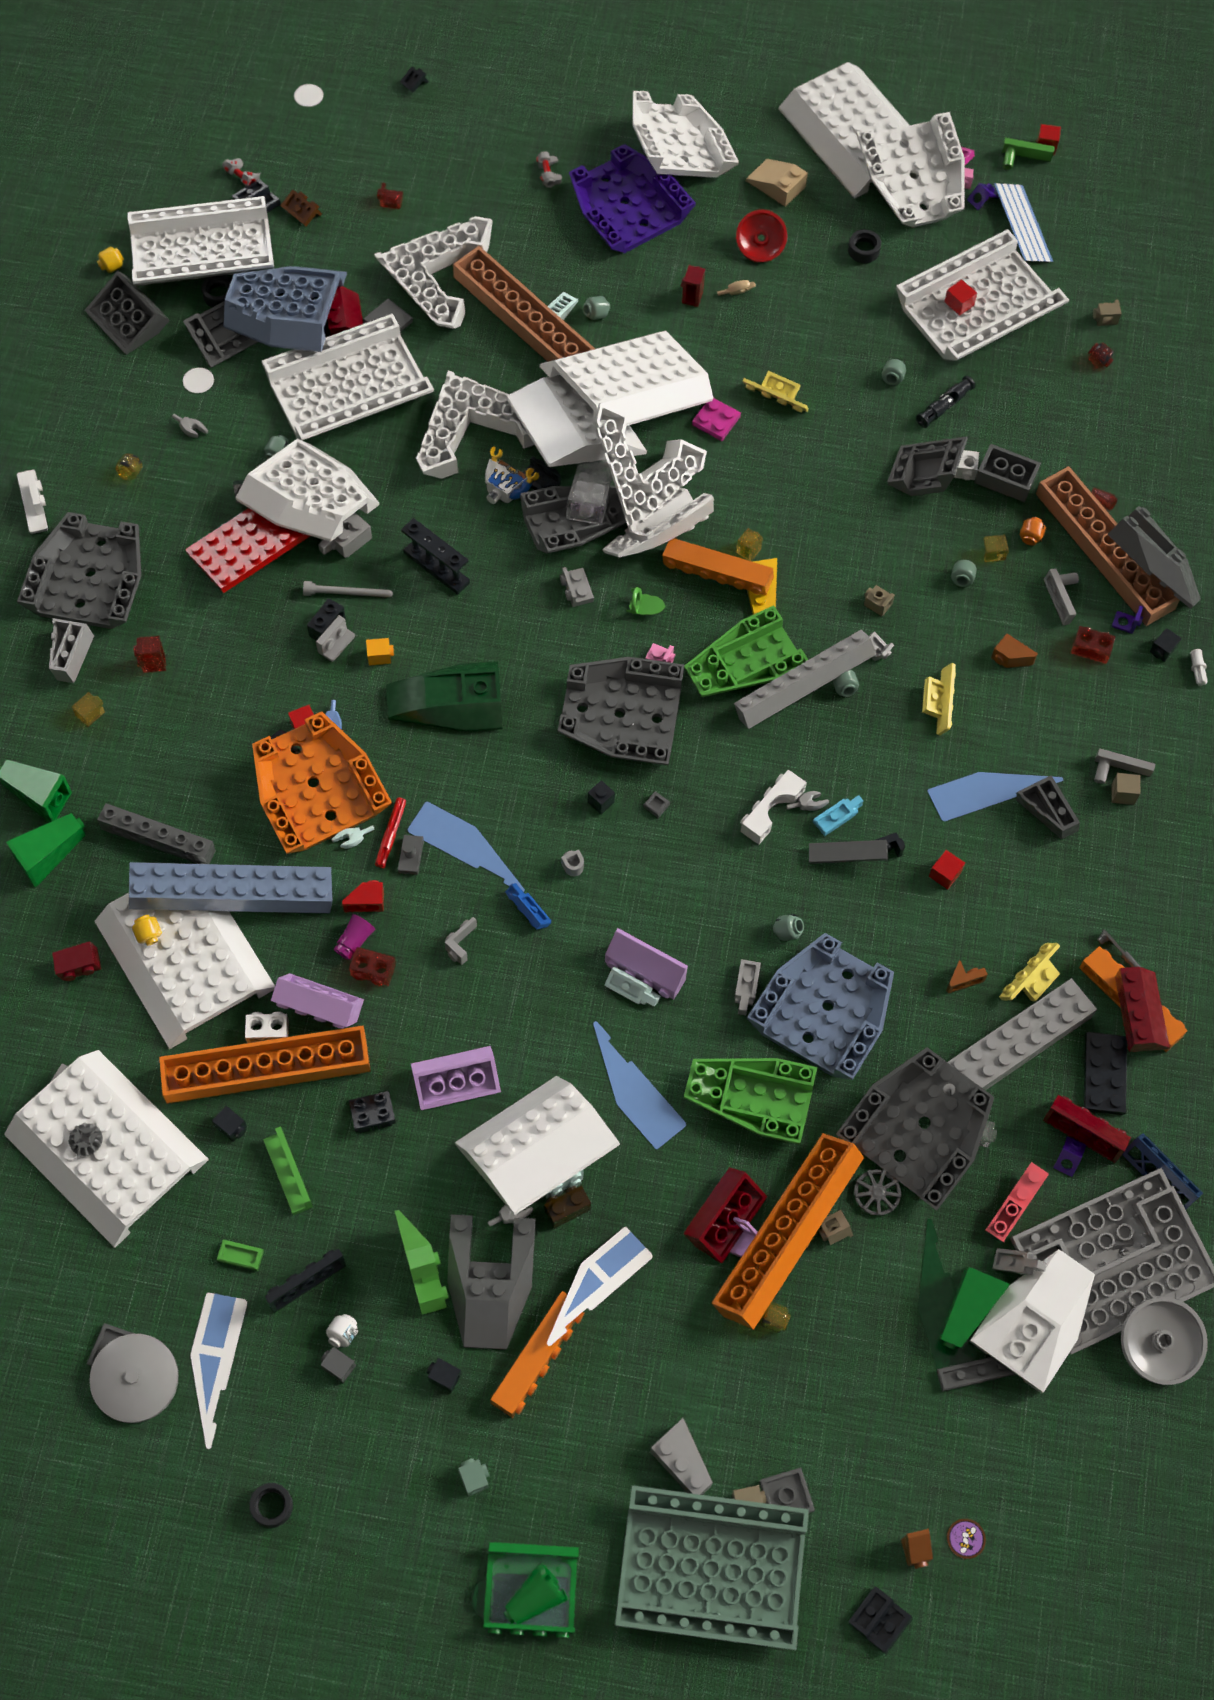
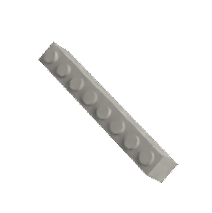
(804, 679)

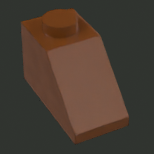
(1013, 653)
(917, 1548)

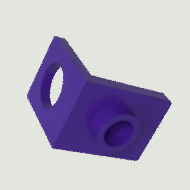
(986, 191)
(1132, 621)
(1073, 1151)

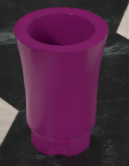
(353, 936)

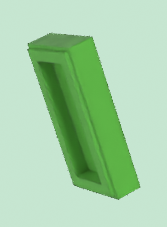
(240, 1255)

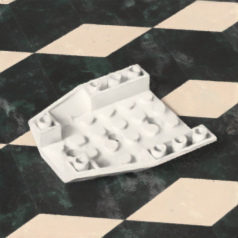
(681, 137)
(932, 155)
(293, 503)

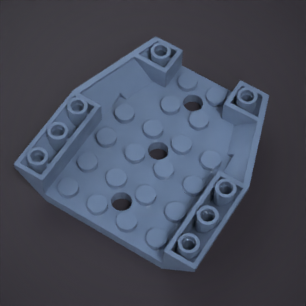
(283, 320)
(795, 1000)

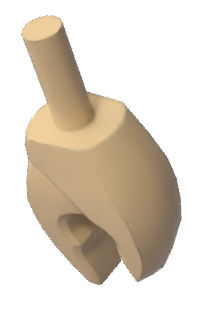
(738, 287)

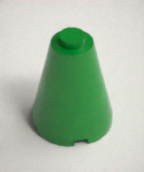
(535, 1596)

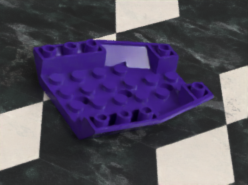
(650, 198)

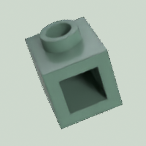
(474, 1476)

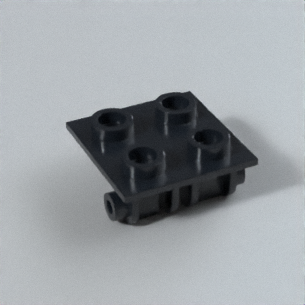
(372, 1111)

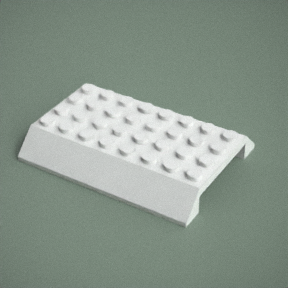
(832, 111)
(200, 241)
(1005, 300)
(636, 377)
(348, 380)
(192, 970)
(138, 1154)

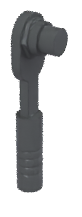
(1105, 937)

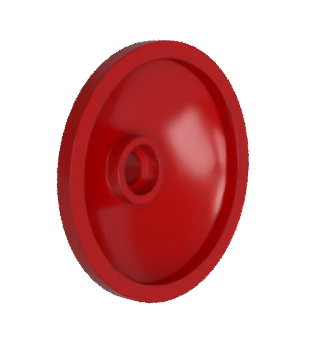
(765, 224)

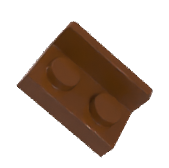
(300, 208)

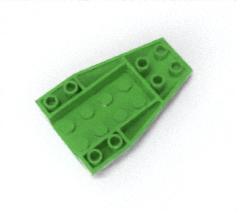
(745, 656)
(755, 1093)

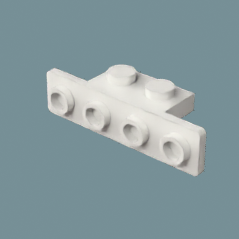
(33, 501)

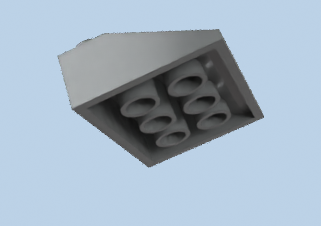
(126, 313)

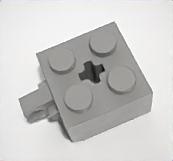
(355, 535)

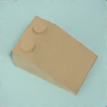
(779, 180)

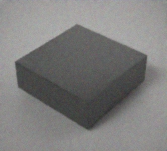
(656, 804)

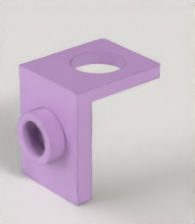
(745, 1239)

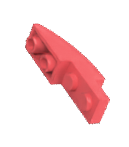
(1017, 1202)

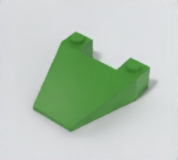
(422, 1266)

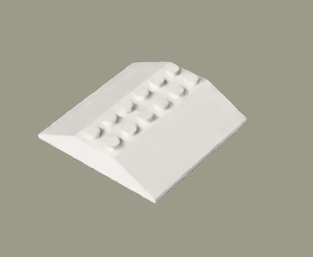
(561, 423)
(537, 1143)

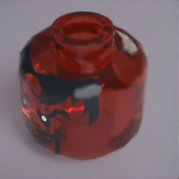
(1100, 355)

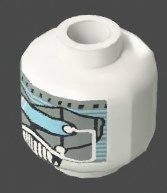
(342, 1331)

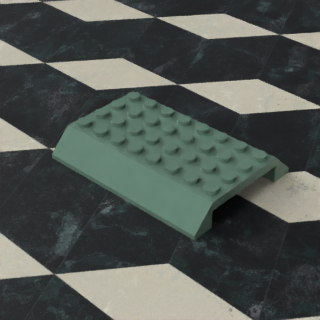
(712, 1567)

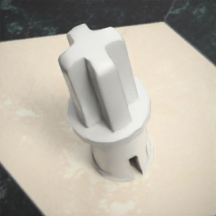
(1198, 667)

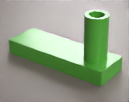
(1025, 149)

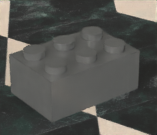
(1007, 472)

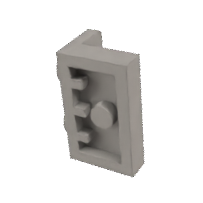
(577, 587)
(334, 639)

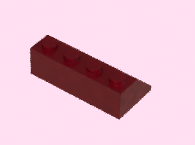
(1141, 1009)
(1087, 1128)
(713, 1225)

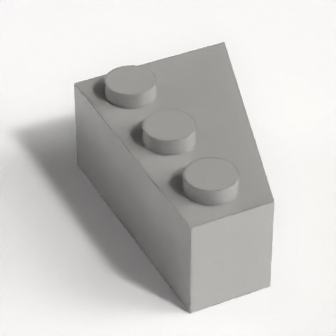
(68, 649)
(682, 1460)

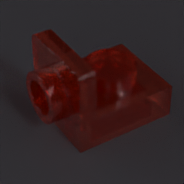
(389, 198)

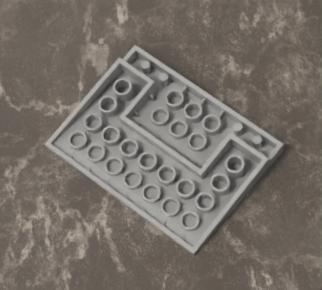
(1162, 1263)

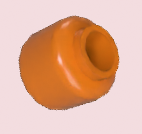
(1032, 531)

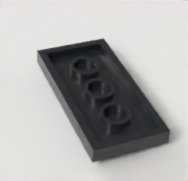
(1105, 1073)
(299, 1284)

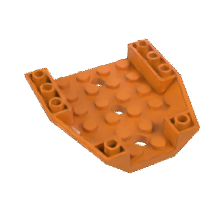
(345, 785)

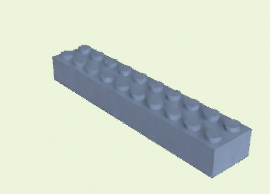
(230, 888)

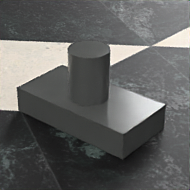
(411, 854)

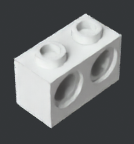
(969, 459)
(267, 1021)

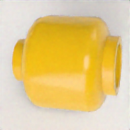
(110, 259)
(146, 930)

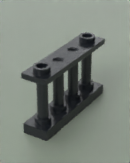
(435, 556)

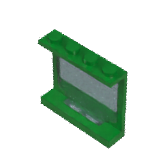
(507, 1571)

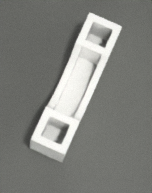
(786, 790)

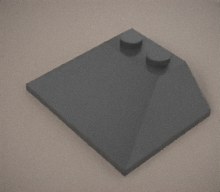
(213, 339)
(926, 466)

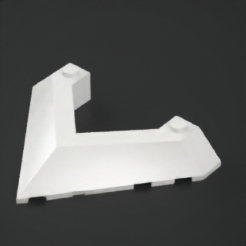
(416, 261)
(458, 405)
(645, 491)

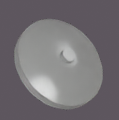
(1164, 1340)
(134, 1378)

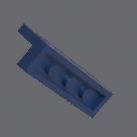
(1160, 1160)

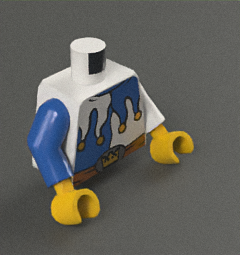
(505, 481)

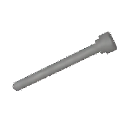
(311, 588)

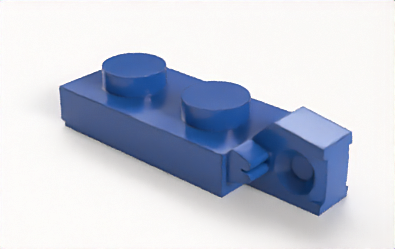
(528, 907)

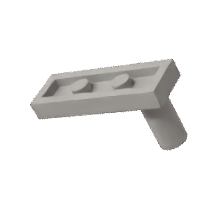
(1058, 593)
(1109, 758)

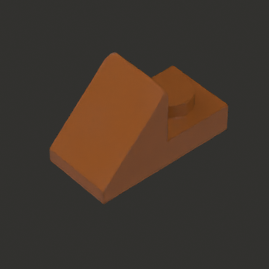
(963, 980)

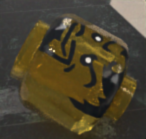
(128, 466)
(775, 1318)

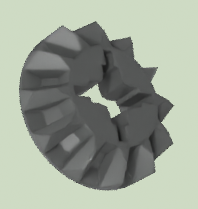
(83, 1148)

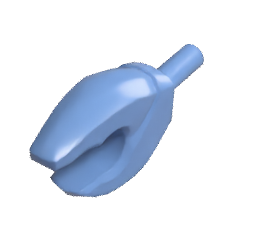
(334, 715)

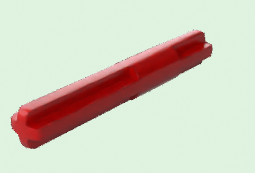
(390, 833)

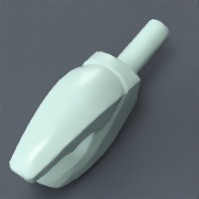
(354, 834)

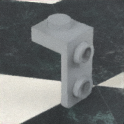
(454, 951)

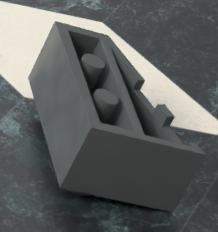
(1049, 806)

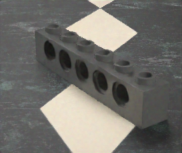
(156, 835)

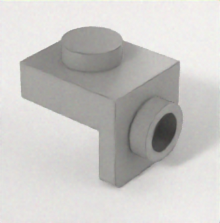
(881, 649)

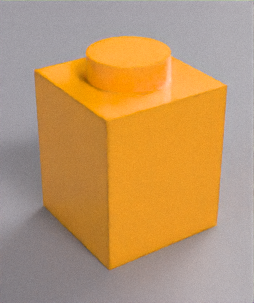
(379, 651)

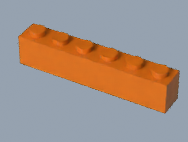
(718, 566)
(1102, 970)
(532, 1363)

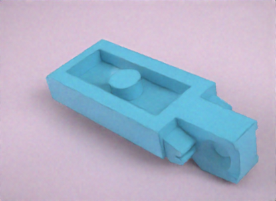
(837, 815)

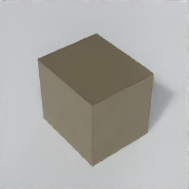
(1125, 788)

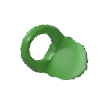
(645, 604)

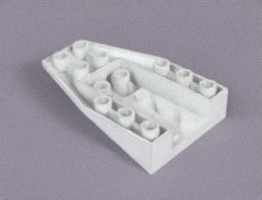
(1038, 1320)

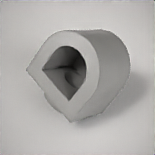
(573, 863)

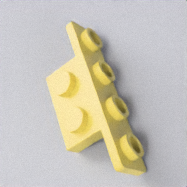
(779, 388)
(939, 698)
(1035, 976)

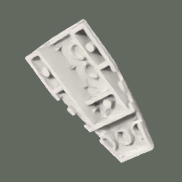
(667, 522)

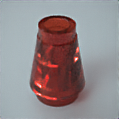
(1105, 498)

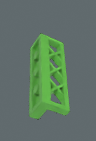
(287, 1172)

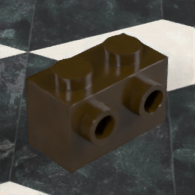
(567, 1206)

